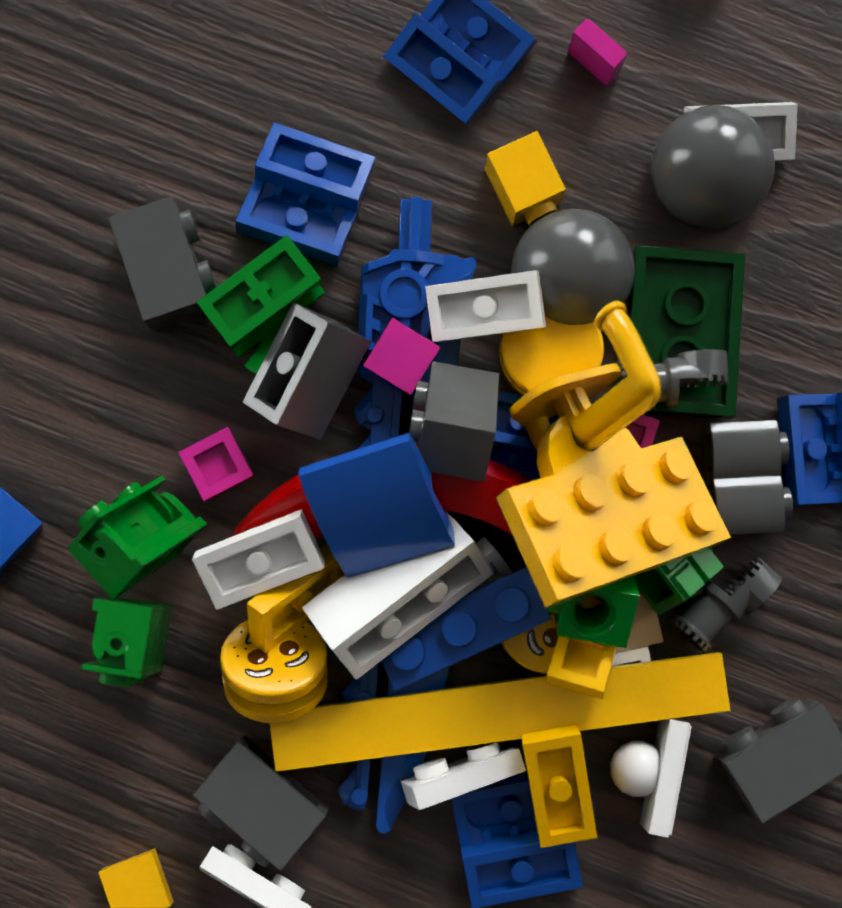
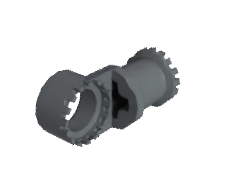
(687, 370)
(717, 607)

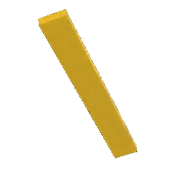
(497, 712)

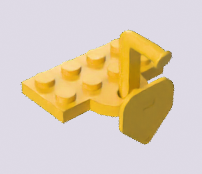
(601, 498)

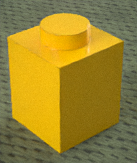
(525, 179)

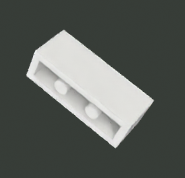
(385, 607)

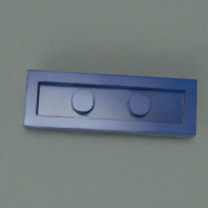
(469, 628)

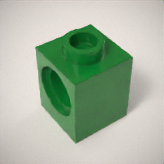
(603, 624)

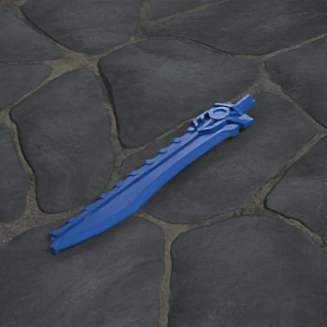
(397, 290)

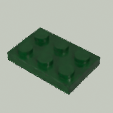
(690, 304)

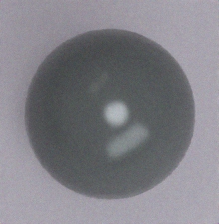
(712, 167)
(579, 261)

